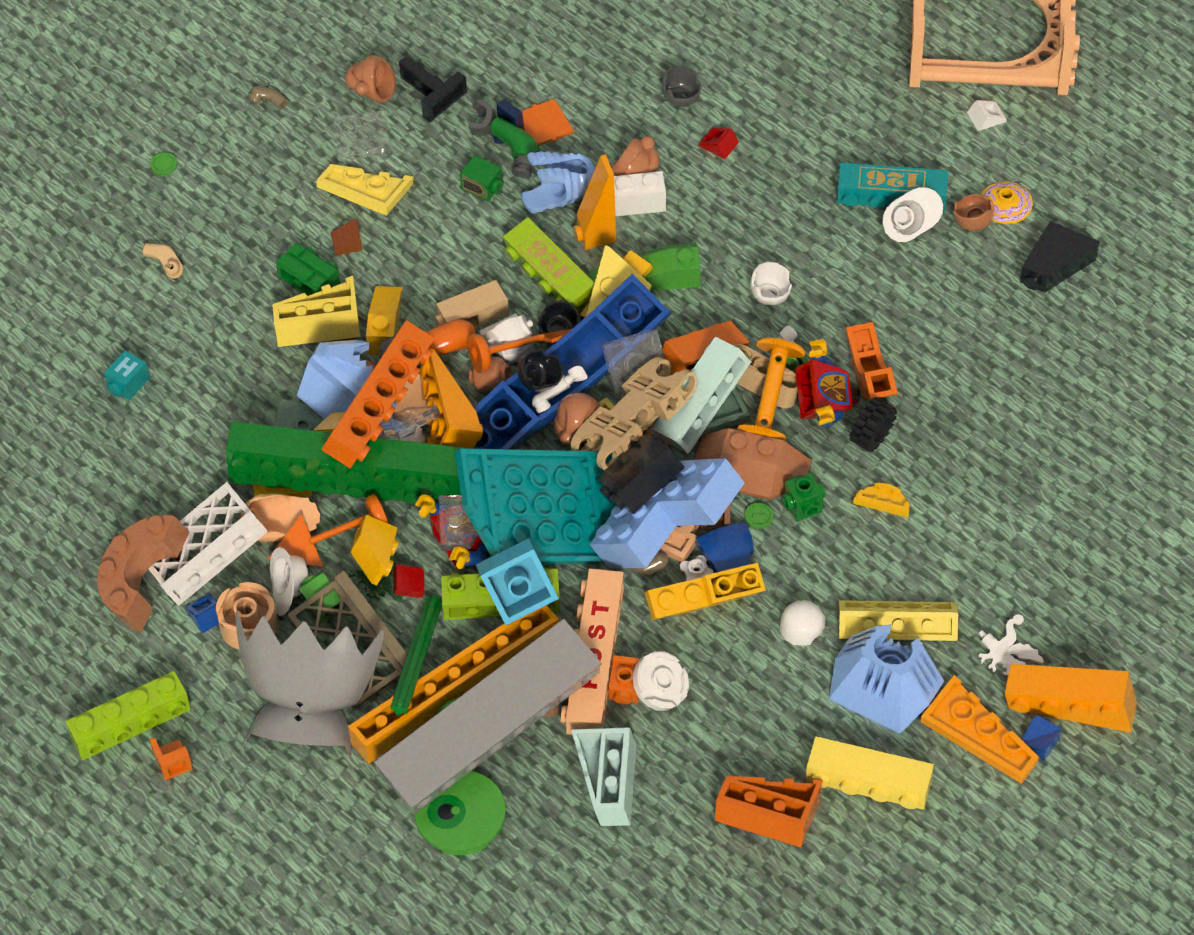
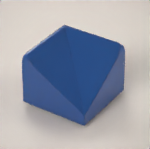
(1042, 736)

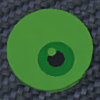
(463, 816)

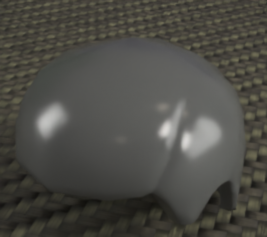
(680, 81)

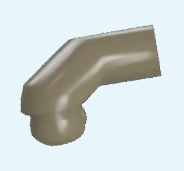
(269, 94)
(657, 564)

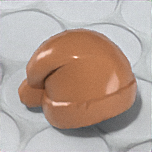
(372, 79)
(637, 158)
(572, 414)

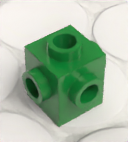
(803, 496)

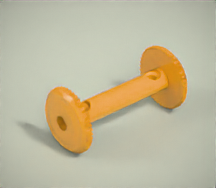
(772, 384)

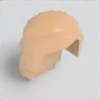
(280, 512)

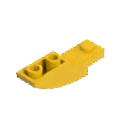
(705, 591)

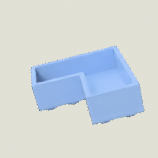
(691, 498)

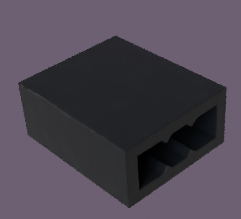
(639, 473)

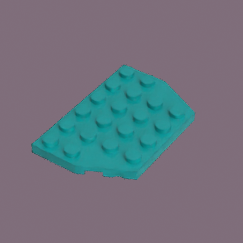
(536, 497)

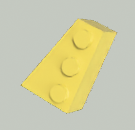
(318, 317)

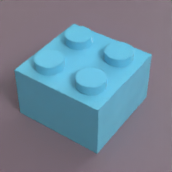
(517, 581)

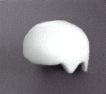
(770, 277)
(802, 622)

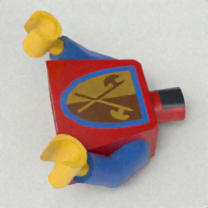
(824, 387)
(459, 555)

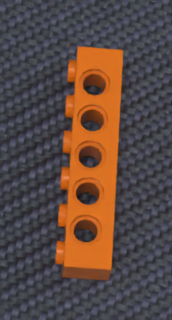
(378, 394)

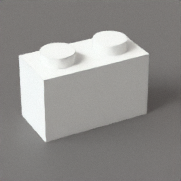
(639, 193)

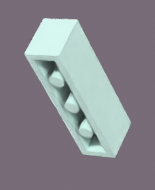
(716, 377)

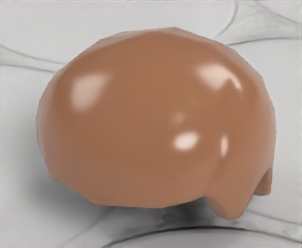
(973, 212)

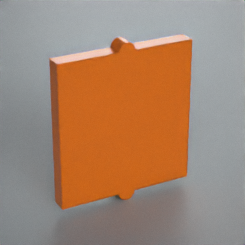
(546, 122)

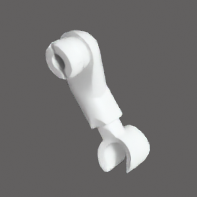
(540, 400)

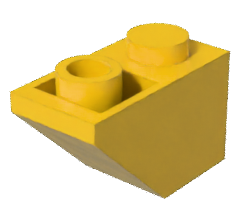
(373, 546)

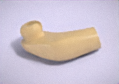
(167, 256)

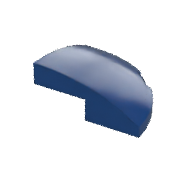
(727, 546)

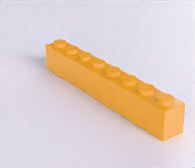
(382, 729)

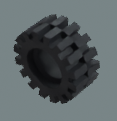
(873, 424)

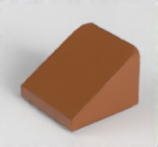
(346, 238)

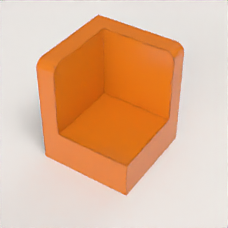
(171, 758)

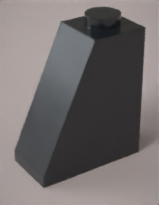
(1057, 257)

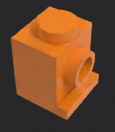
(621, 680)

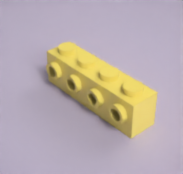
(870, 773)

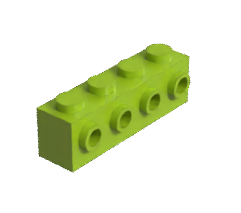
(468, 597)
(128, 715)

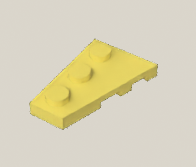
(368, 190)

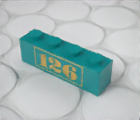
(882, 184)

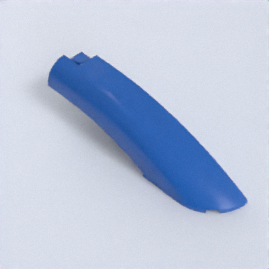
(508, 409)

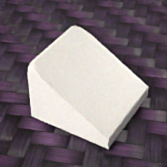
(986, 114)

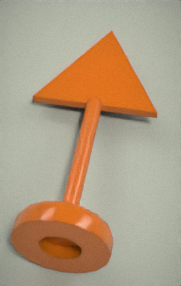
(480, 352)
(301, 544)

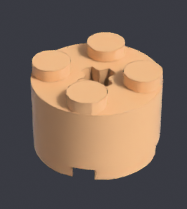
(252, 603)

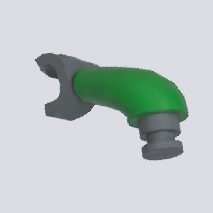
(512, 135)

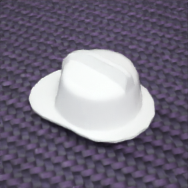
(912, 214)
(287, 577)

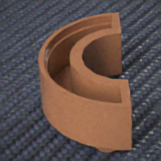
(130, 558)

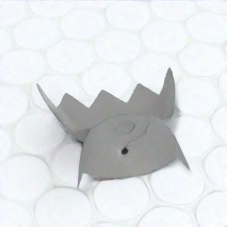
(307, 675)

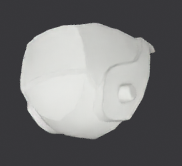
(506, 331)

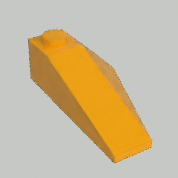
(597, 210)

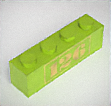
(548, 264)

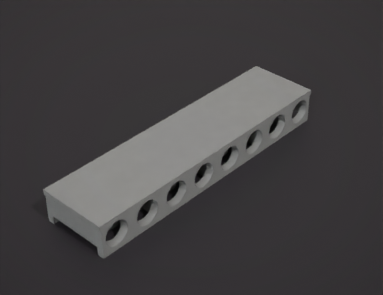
(488, 716)

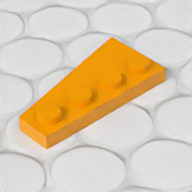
(971, 726)

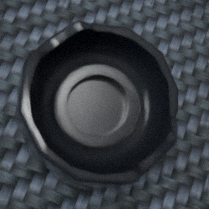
(557, 317)
(539, 371)

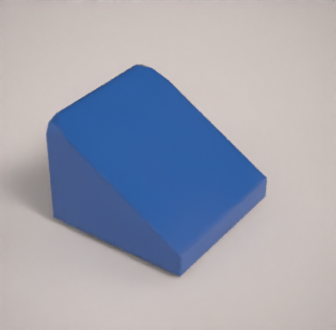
(203, 613)

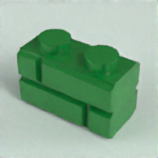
(306, 270)

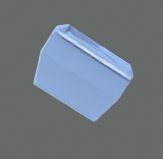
(334, 376)
(884, 678)

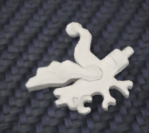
(1004, 650)

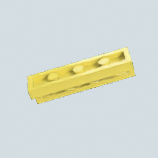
(907, 619)

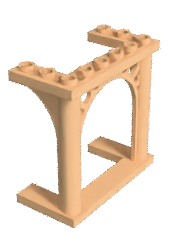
(1048, 73)

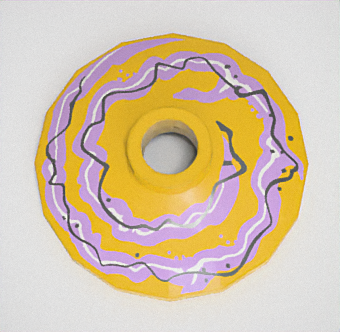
(1009, 209)

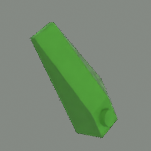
(673, 266)

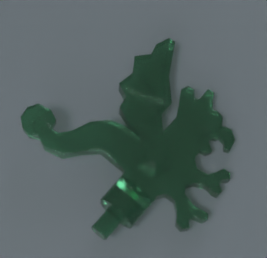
(387, 582)

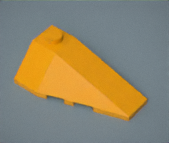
(458, 419)

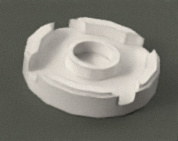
(660, 681)

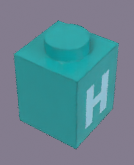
(126, 375)

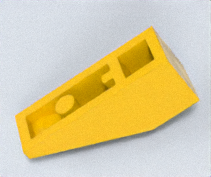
(383, 316)

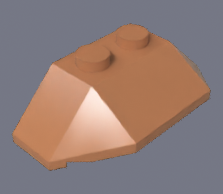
(758, 459)

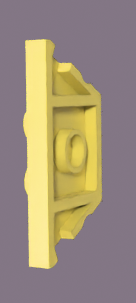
(610, 276)

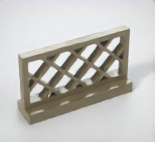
(366, 618)

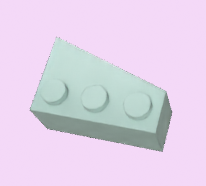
(609, 771)

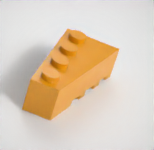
(1073, 694)

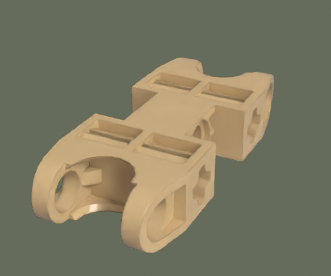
(635, 410)

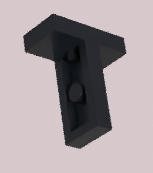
(438, 94)

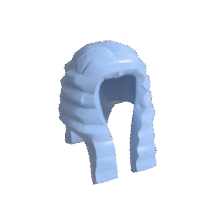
(562, 180)

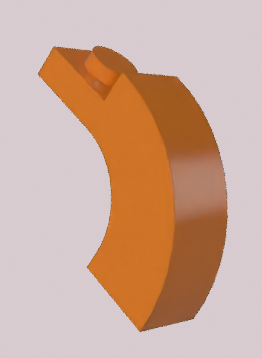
(867, 362)

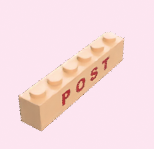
(598, 631)

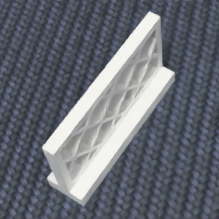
(214, 555)

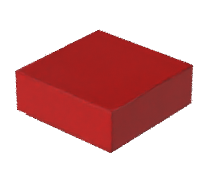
(408, 581)

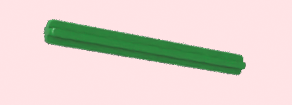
(416, 655)

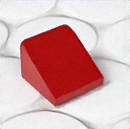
(719, 141)

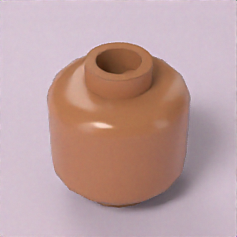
(488, 380)

